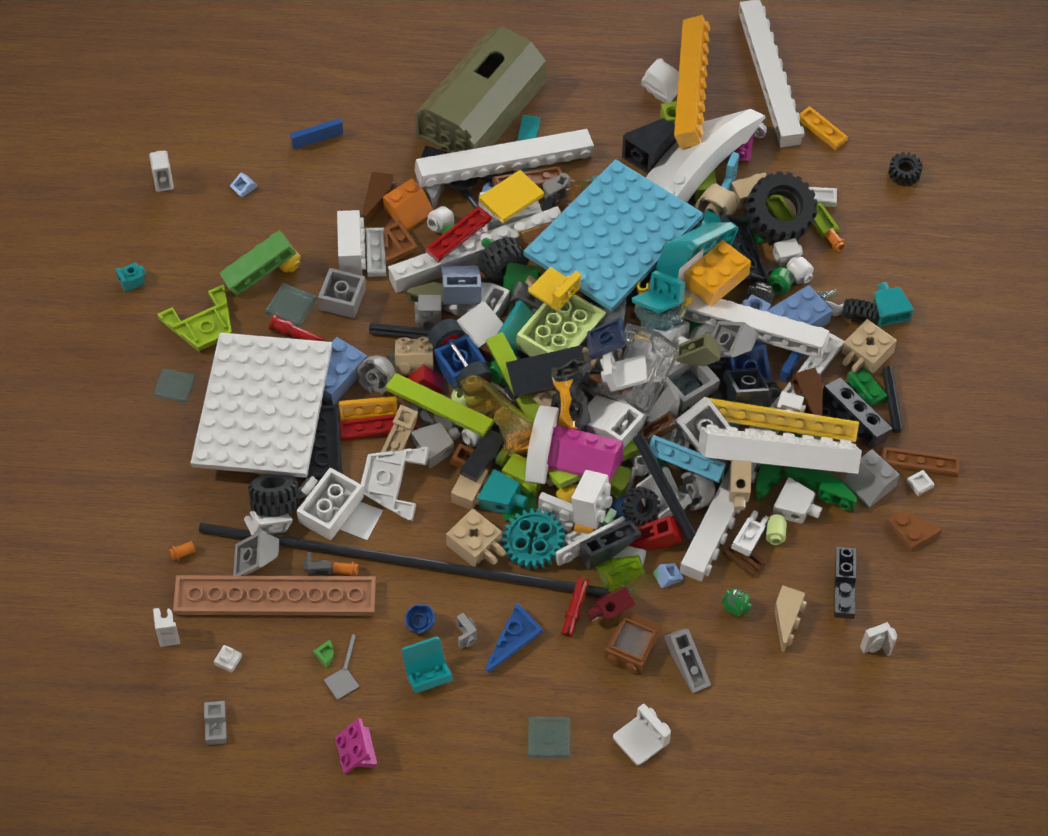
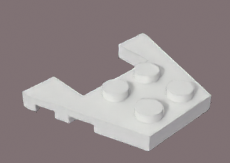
(384, 476)

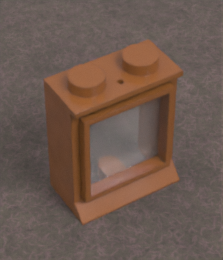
(633, 642)

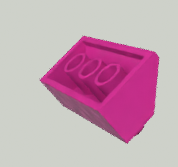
(579, 451)

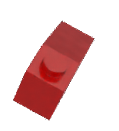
(658, 534)

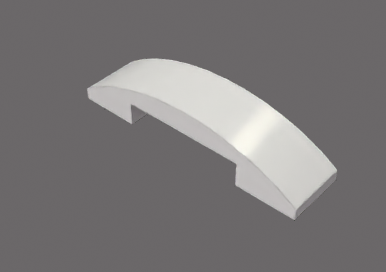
(540, 444)

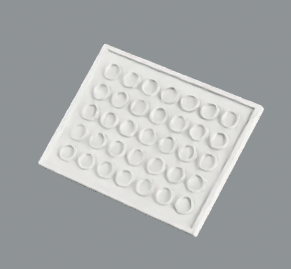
(262, 405)

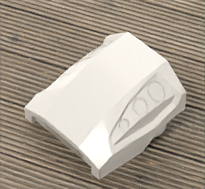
(661, 81)

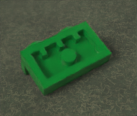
(866, 387)

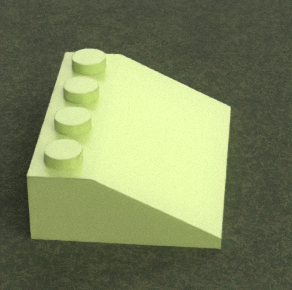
(558, 330)

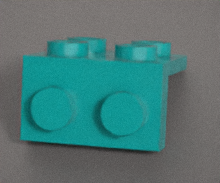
(664, 294)
(426, 665)

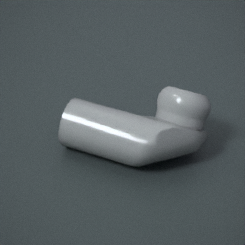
(837, 309)

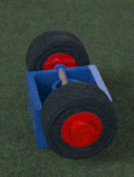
(457, 353)

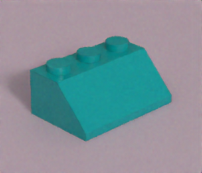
(514, 323)

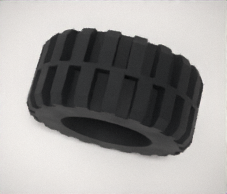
(796, 192)

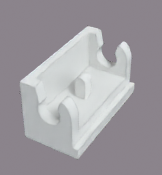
(269, 525)
(166, 629)

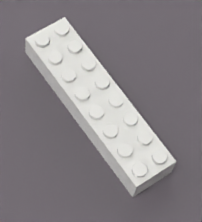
(779, 449)

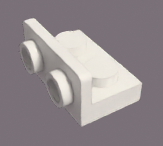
(562, 510)
(879, 637)

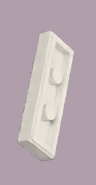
(375, 252)

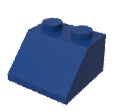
(755, 358)

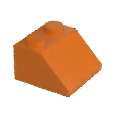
(407, 204)

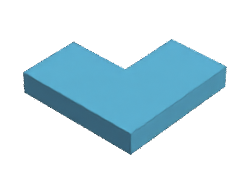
(731, 171)

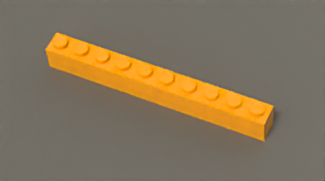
(692, 82)

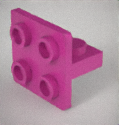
(355, 747)

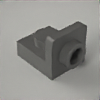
(318, 568)

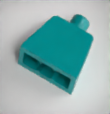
(892, 305)
(501, 494)

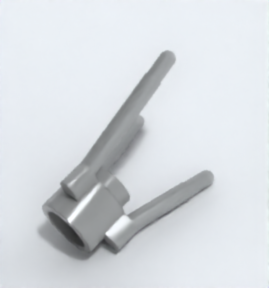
(638, 469)

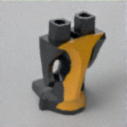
(573, 408)

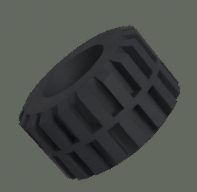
(499, 254)
(273, 495)

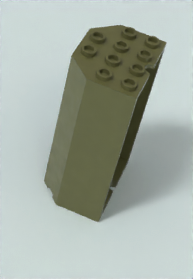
(476, 110)

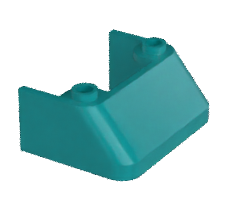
(684, 248)

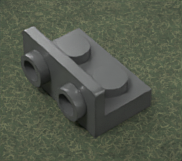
(521, 293)

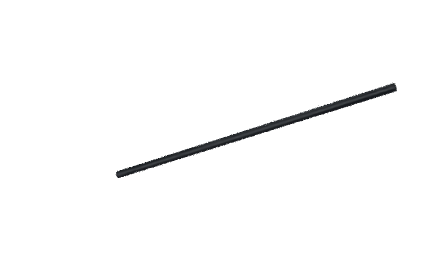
(407, 560)

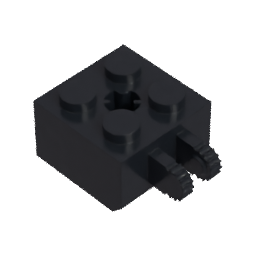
(748, 387)

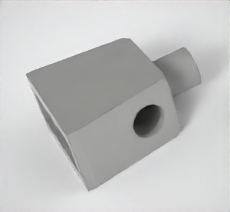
(437, 439)

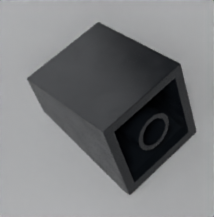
(648, 144)

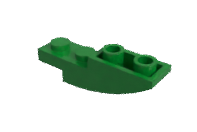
(767, 477)
(828, 487)

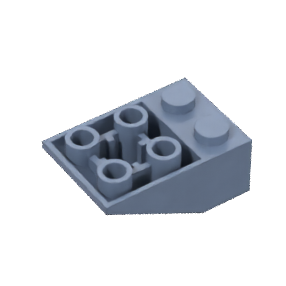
(461, 285)

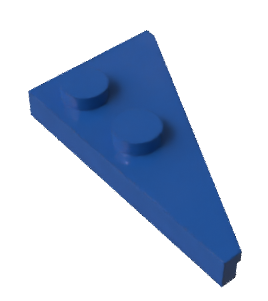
(517, 634)

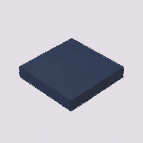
(606, 338)

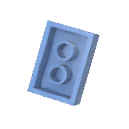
(804, 307)
(341, 370)

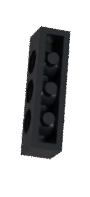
(850, 406)

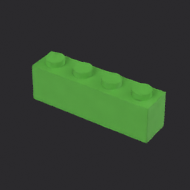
(257, 263)

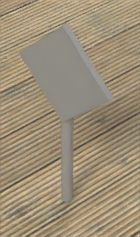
(342, 682)

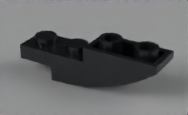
(844, 583)

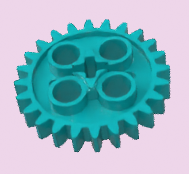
(516, 536)

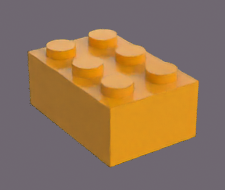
(717, 273)

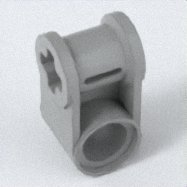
(557, 187)

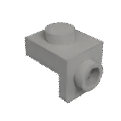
(468, 629)

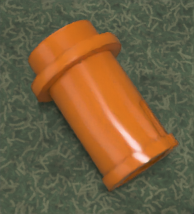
(837, 243)
(182, 550)
(345, 569)

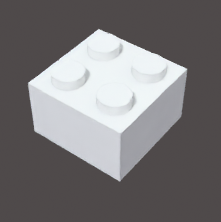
(591, 499)

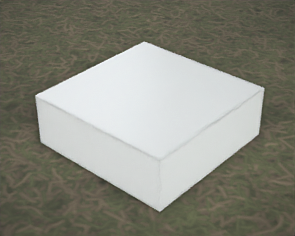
(920, 482)

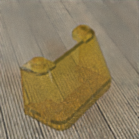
(488, 400)

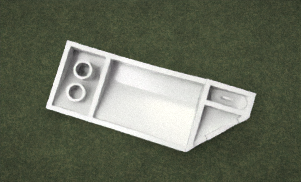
(686, 168)

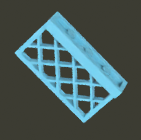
(687, 459)

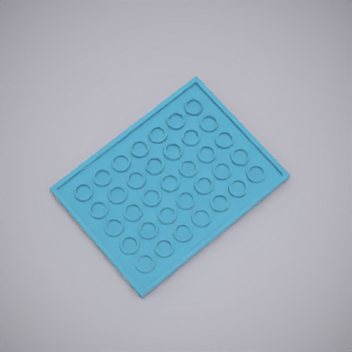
(613, 233)

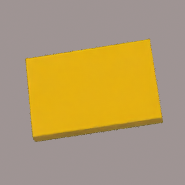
(511, 196)

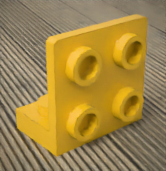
(555, 288)

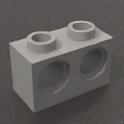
(428, 311)

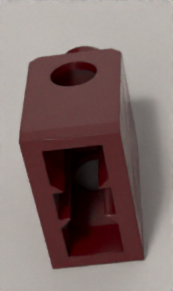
(619, 600)

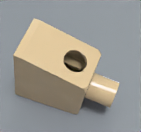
(739, 483)

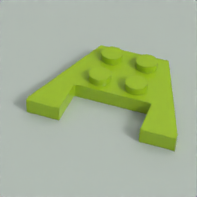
(203, 328)

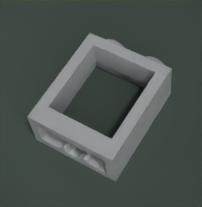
(703, 373)

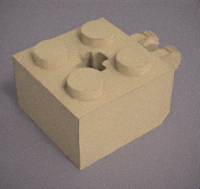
(868, 347)
(475, 539)

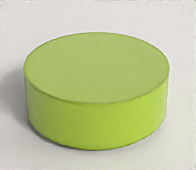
(502, 458)

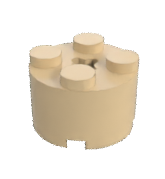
(717, 200)

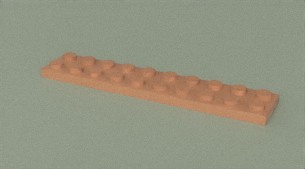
(274, 595)

